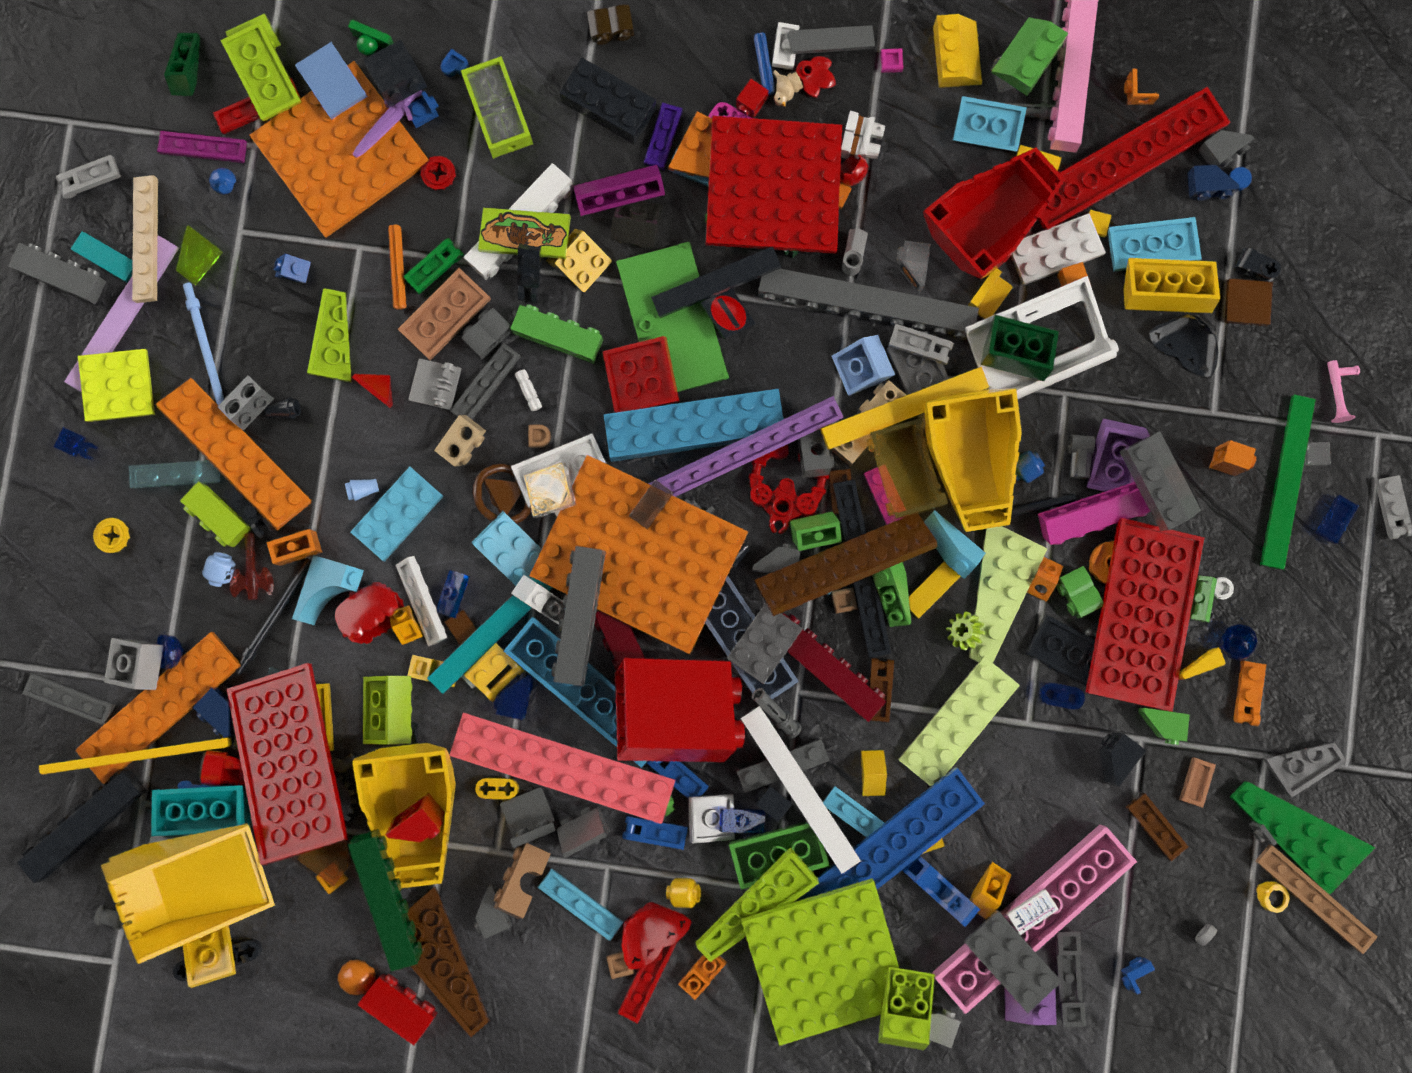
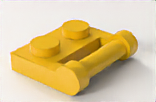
(489, 667)

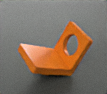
(1133, 96)
(1046, 575)

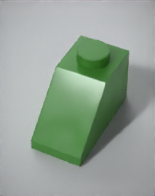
(1167, 724)

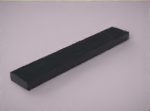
(716, 282)

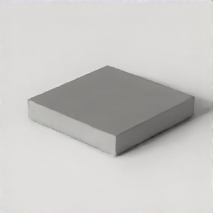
(705, 818)

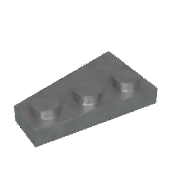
(1305, 766)

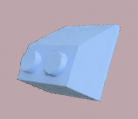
(863, 364)

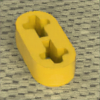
(497, 794)

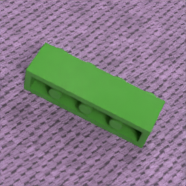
(557, 334)

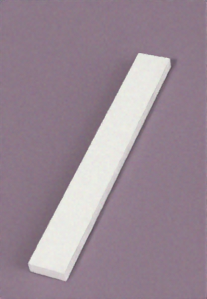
(800, 789)

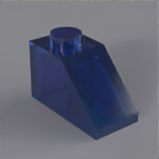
(515, 699)

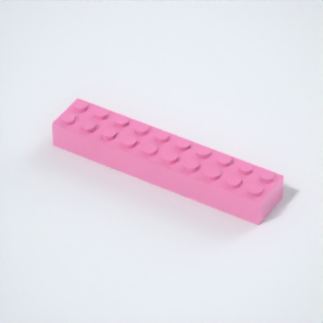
(1072, 886)

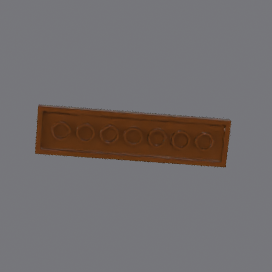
(845, 563)

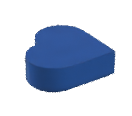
(453, 64)

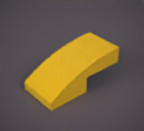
(423, 667)

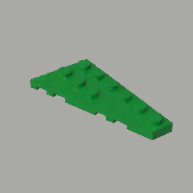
(1312, 844)

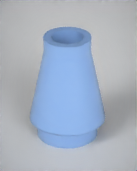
(361, 488)

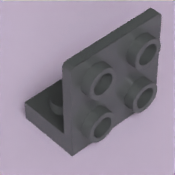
(528, 817)

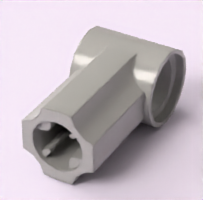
(854, 251)

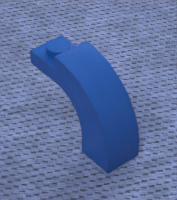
(941, 890)

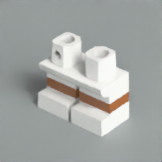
(858, 135)

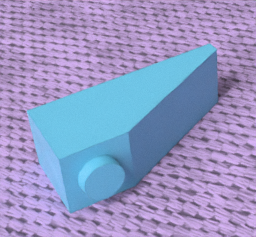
(954, 546)

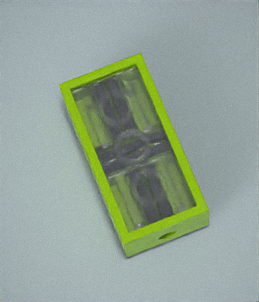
(497, 107)

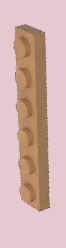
(1316, 899)

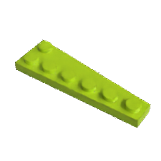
(777, 887)

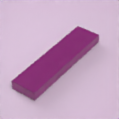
(202, 146)

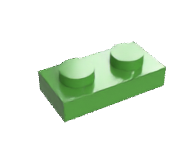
(1203, 598)

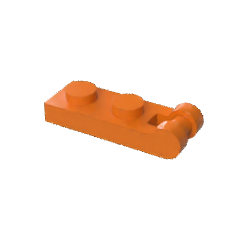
(1249, 692)

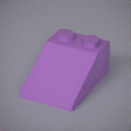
(1107, 464)

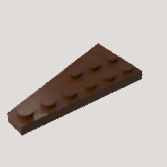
(444, 965)

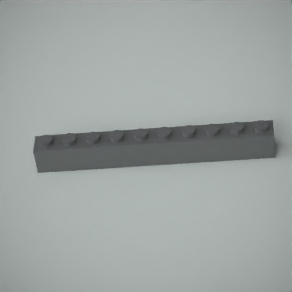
(867, 302)

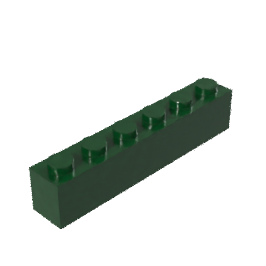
(385, 900)

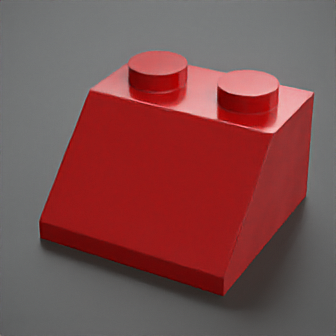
(417, 821)

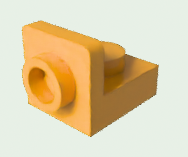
(405, 625)

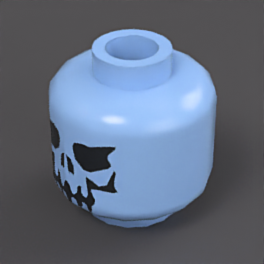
(219, 569)

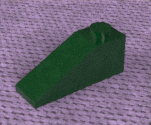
(183, 65)

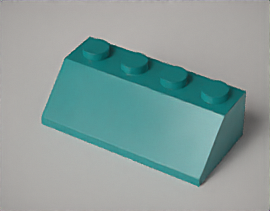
(198, 810)

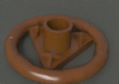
(502, 493)

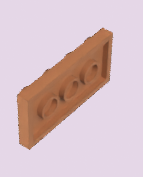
(444, 314)

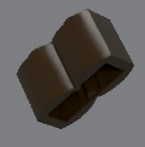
(610, 24)

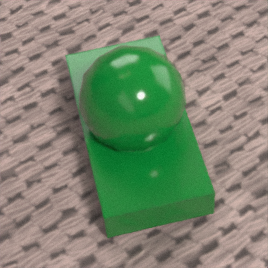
(368, 38)

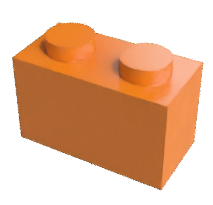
(1233, 458)
(294, 547)

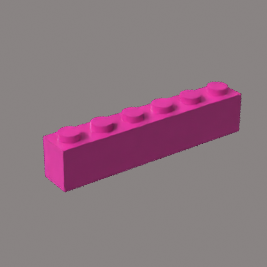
(1092, 513)

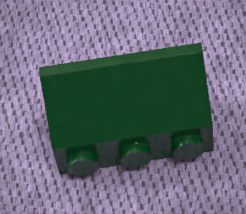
(1020, 348)

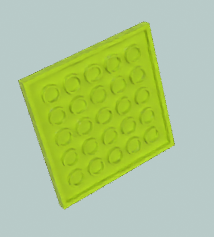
(822, 960)

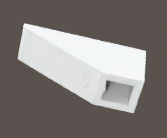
(539, 599)

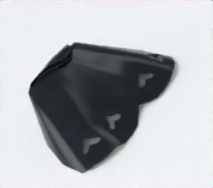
(1189, 341)

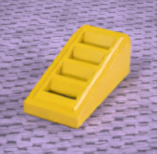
(1210, 660)

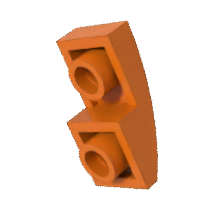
(701, 975)

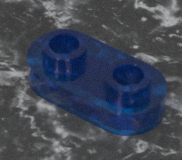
(1061, 695)

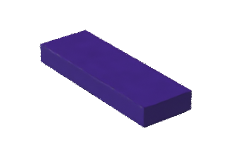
(663, 136)

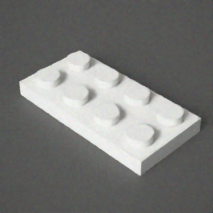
(1056, 249)
(571, 453)

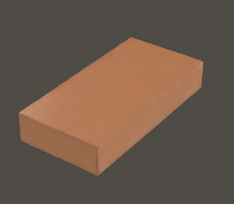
(1197, 782)

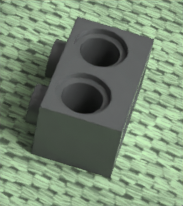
(245, 402)

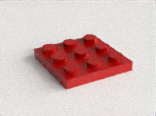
(641, 375)

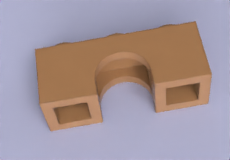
(511, 897)

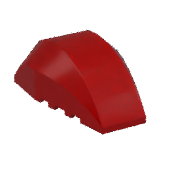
(991, 213)

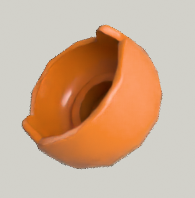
(356, 977)

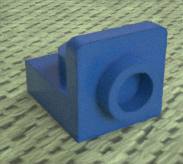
(423, 109)

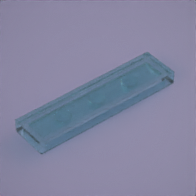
(172, 474)

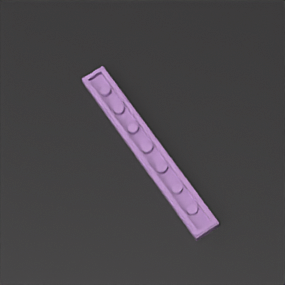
(121, 314)

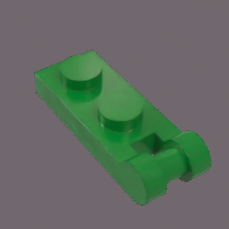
(433, 266)

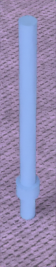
(193, 306)

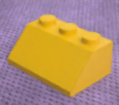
(957, 51)

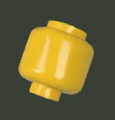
(683, 893)

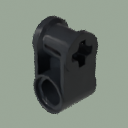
(1254, 265)

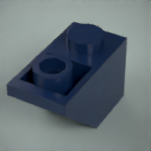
(1210, 182)
(216, 710)

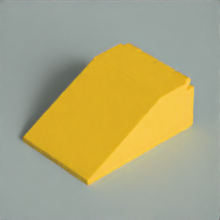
(186, 888)

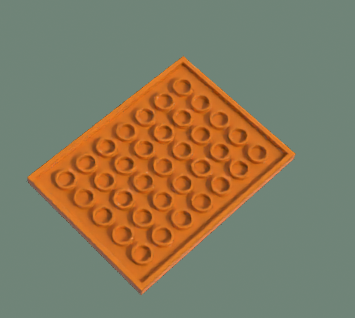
(652, 576)

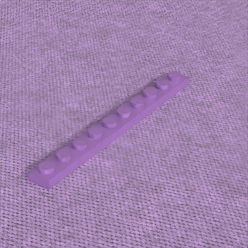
(752, 447)

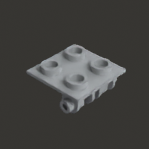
(435, 384)

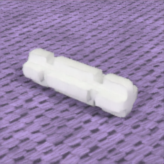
(528, 390)

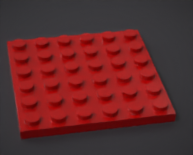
(774, 184)

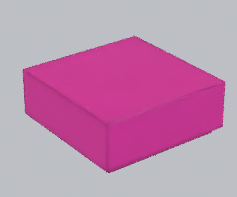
(891, 60)

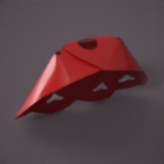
(649, 930)

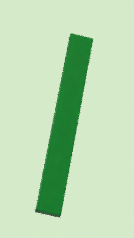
(1287, 482)

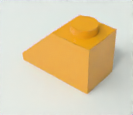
(990, 890)

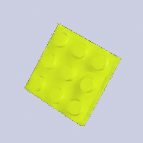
(116, 385)

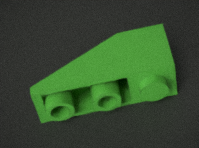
(894, 594)

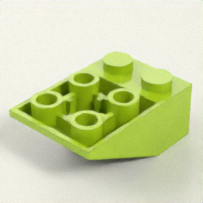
(907, 1009)

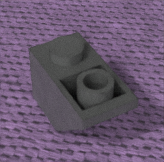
(1223, 146)

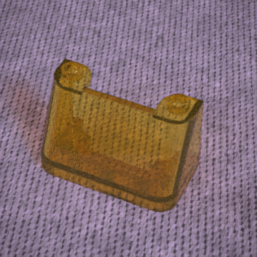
(906, 469)

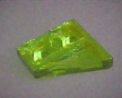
(196, 256)

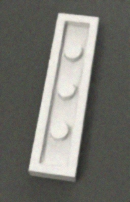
(421, 601)

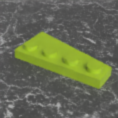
(331, 339)

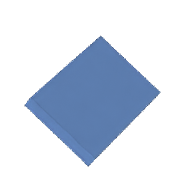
(331, 80)

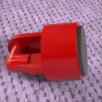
(220, 769)

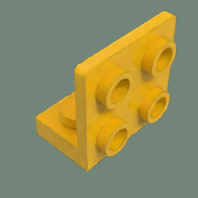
(583, 260)

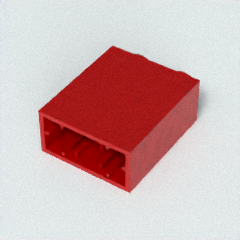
(677, 710)

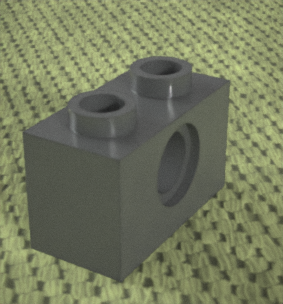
(812, 464)

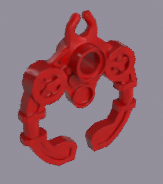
(785, 493)

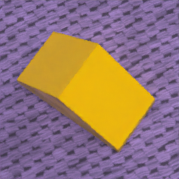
(873, 773)

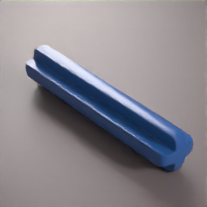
(764, 62)

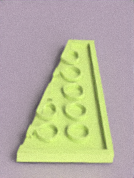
(1002, 585)

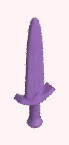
(385, 123)

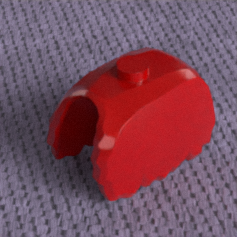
(367, 612)

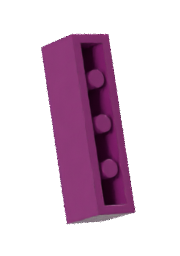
(619, 190)

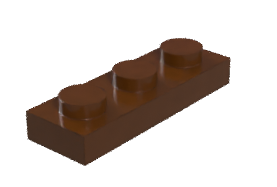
(1157, 826)

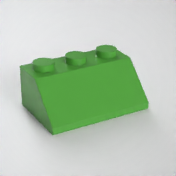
(1030, 54)

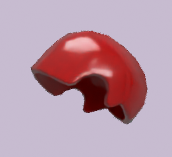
(853, 170)

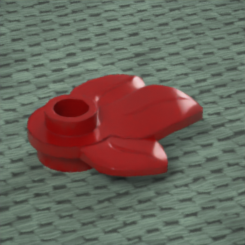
(819, 75)

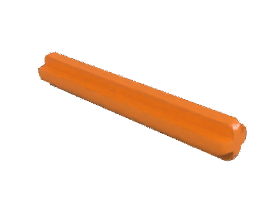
(397, 267)

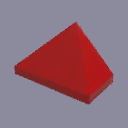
(377, 385)

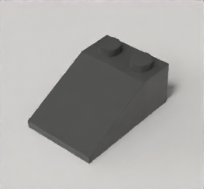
(582, 831)

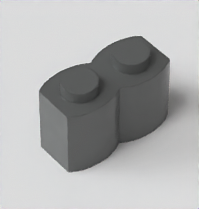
(486, 333)

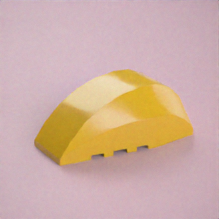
(976, 453)
(390, 783)

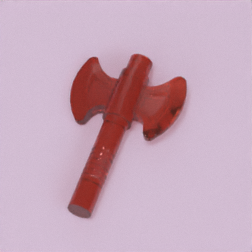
(251, 581)

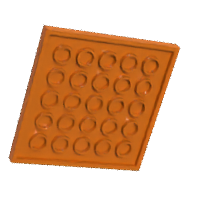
(318, 158)

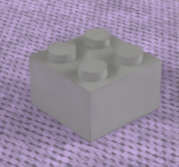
(133, 664)

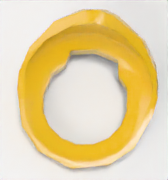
(1263, 893)

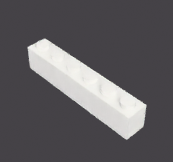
(539, 197)

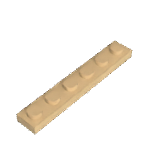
(145, 239)

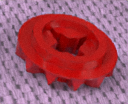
(432, 166)

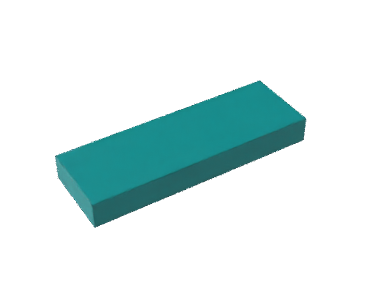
(103, 256)

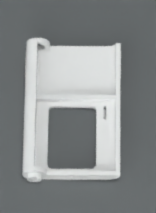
(1066, 364)

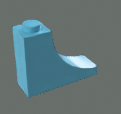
(322, 583)

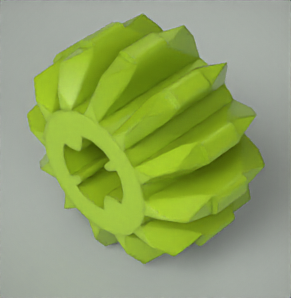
(962, 623)

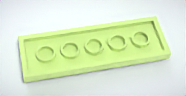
(959, 722)

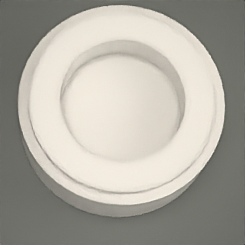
(1223, 589)

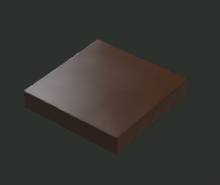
(1248, 302)

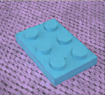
(989, 123)
(508, 548)

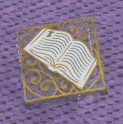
(549, 489)

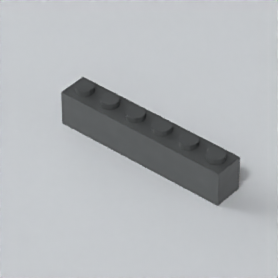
(579, 616)

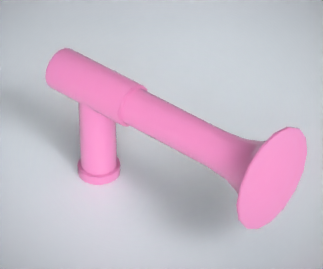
(1335, 372)

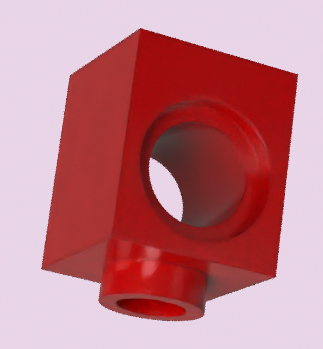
(752, 98)

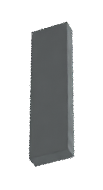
(831, 39)
(486, 382)
(68, 699)

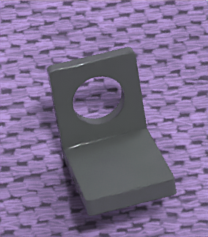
(1262, 834)

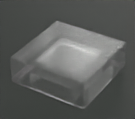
(1318, 453)

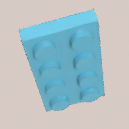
(1154, 240)
(397, 514)

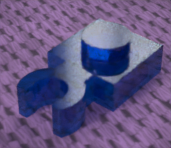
(73, 444)

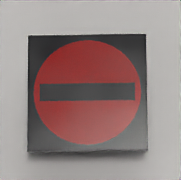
(728, 313)

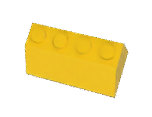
(1171, 285)

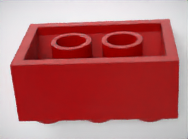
(398, 1008)

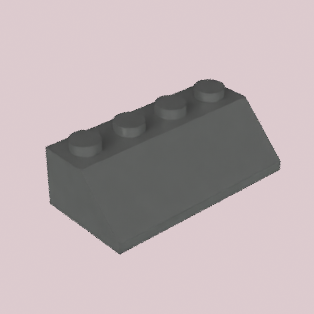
(1160, 481)

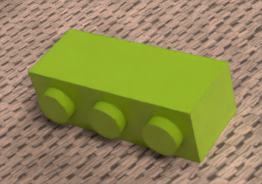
(215, 515)

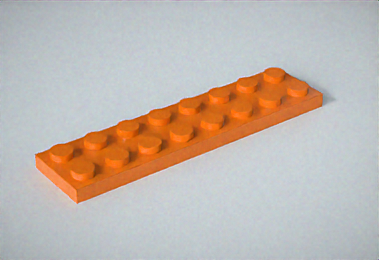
(234, 454)
(158, 710)

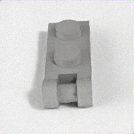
(88, 176)
(920, 344)
(1394, 506)

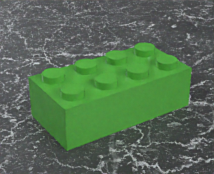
(759, 852)

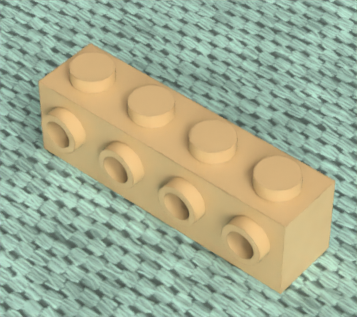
(852, 450)

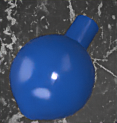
(222, 180)

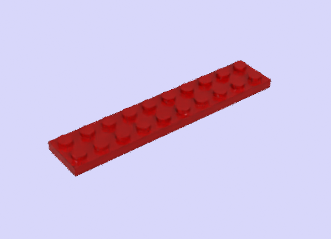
(1134, 155)

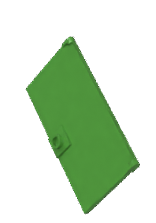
(690, 331)

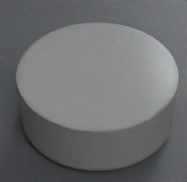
(1205, 934)

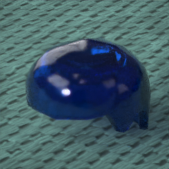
(1238, 642)
(171, 651)

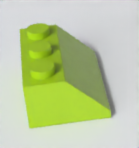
(387, 710)

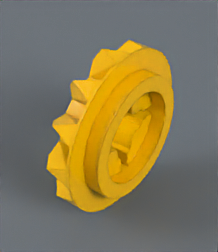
(106, 527)

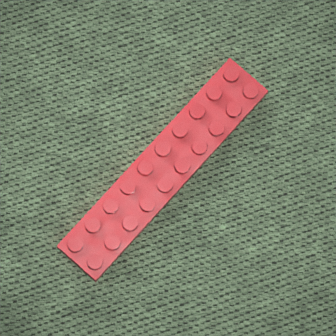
(562, 768)

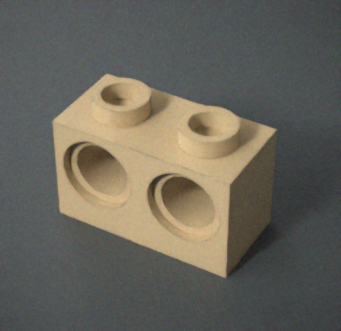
(457, 437)

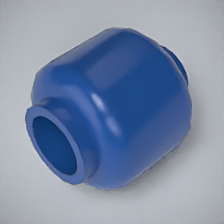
(1029, 466)

